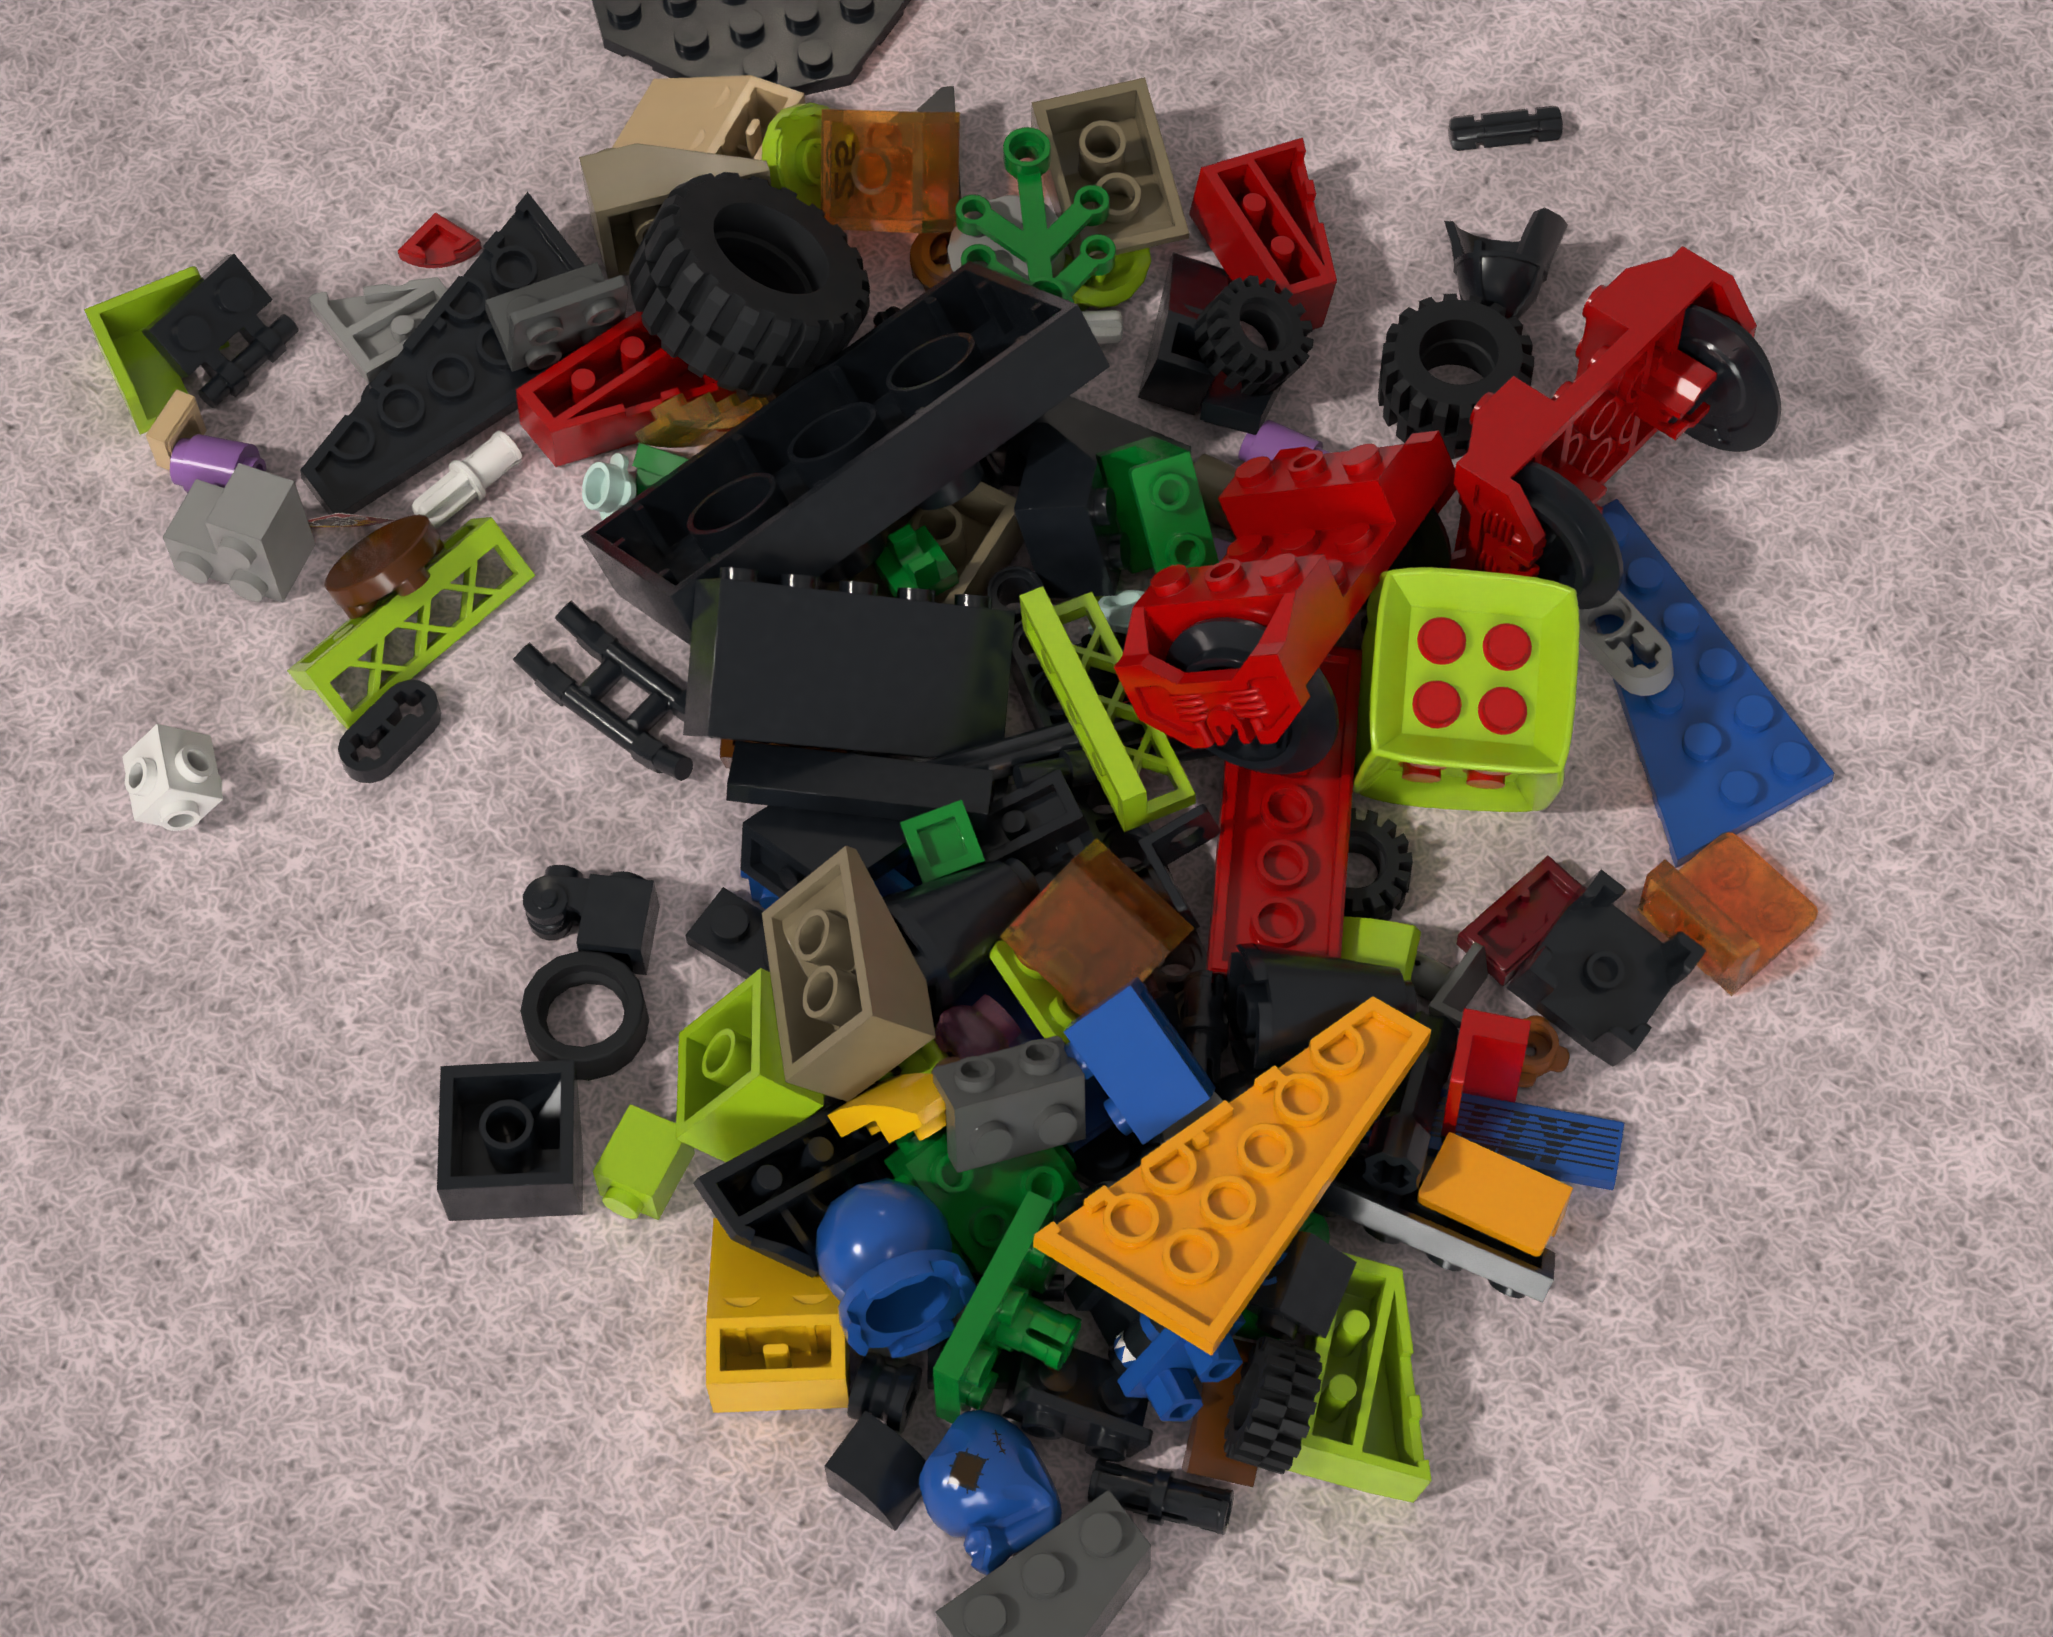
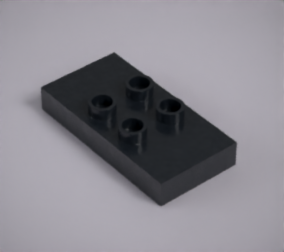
(853, 445)

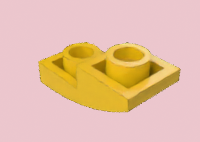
(894, 1108)

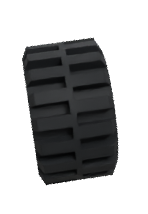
(1442, 335)

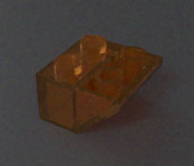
(1095, 929)

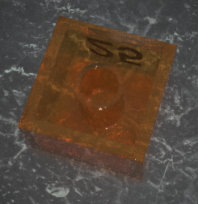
(890, 169)

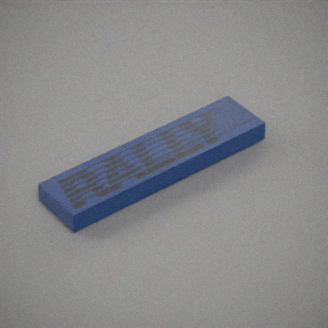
(1544, 1139)

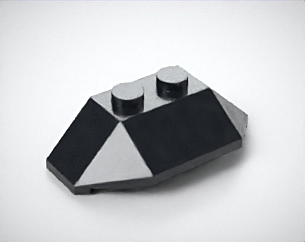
(784, 1186)

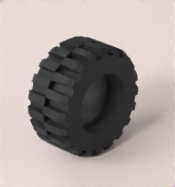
(748, 283)

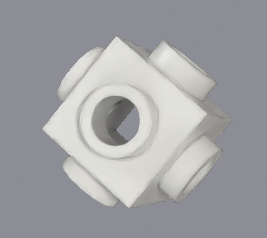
(172, 777)

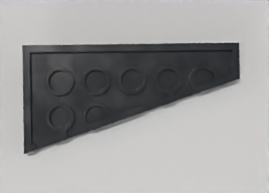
(446, 378)

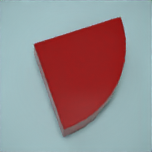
(439, 243)

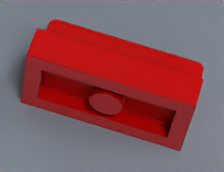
(1486, 1060)

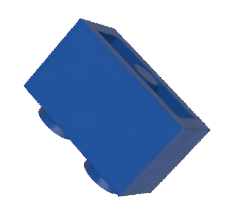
(1138, 1062)

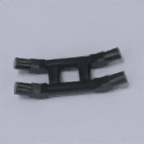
(585, 698)

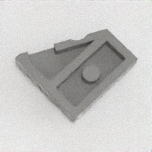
(377, 324)

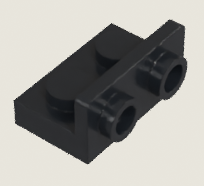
(1077, 1404)

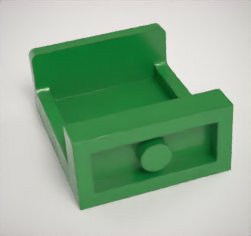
(1158, 504)

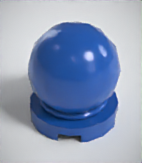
(891, 1268)

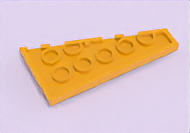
(1229, 1192)

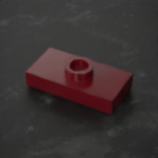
(1520, 919)

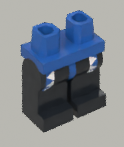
(1151, 1357)

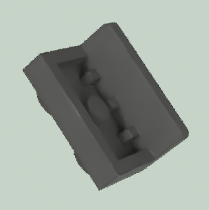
(1011, 1103)

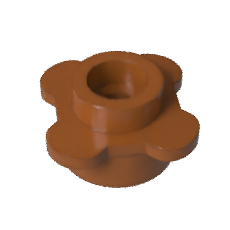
(1549, 1053)

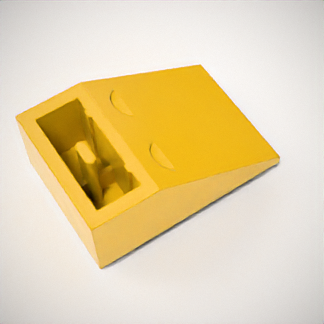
(771, 1335)

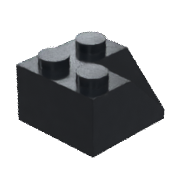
(510, 1140)

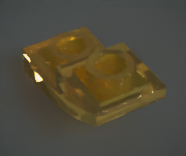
(696, 422)

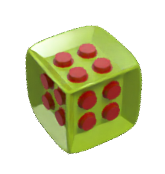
(1466, 690)

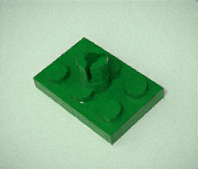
(1005, 1317)

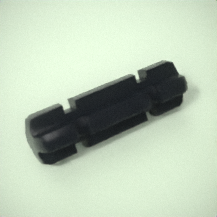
(1505, 128)

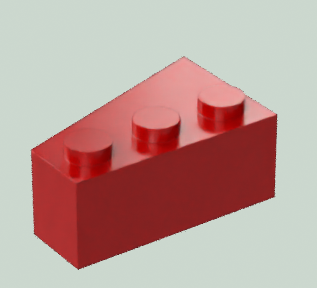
(1265, 224)
(605, 393)

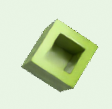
(641, 1165)

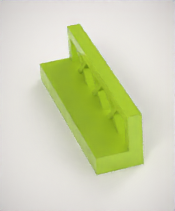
(369, 631)
(1094, 714)

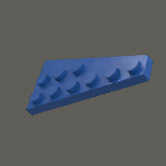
(1716, 736)

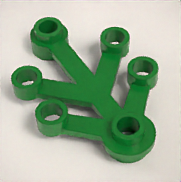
(1036, 243)

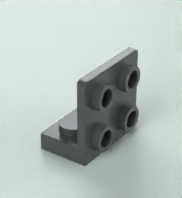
(556, 315)

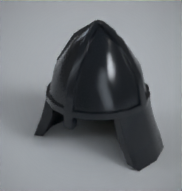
(1507, 270)

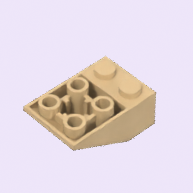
(708, 114)

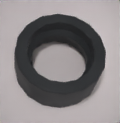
(572, 971)

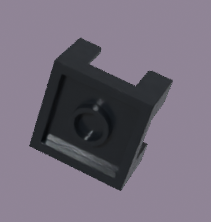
(1602, 972)

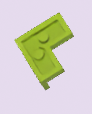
(135, 364)

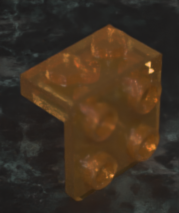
(1728, 906)

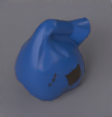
(989, 1489)

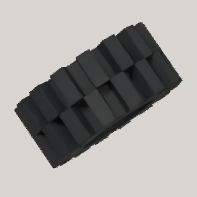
(1236, 353)
(1392, 864)
(1272, 1405)

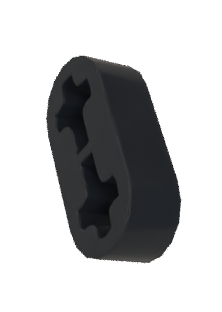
(384, 727)

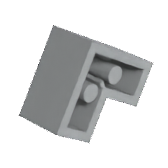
(242, 534)

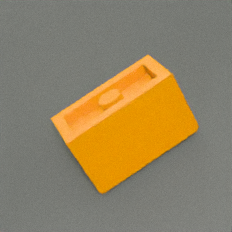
(1494, 1195)

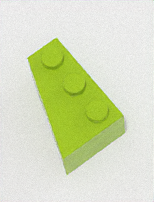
(1367, 1402)

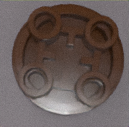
(384, 562)

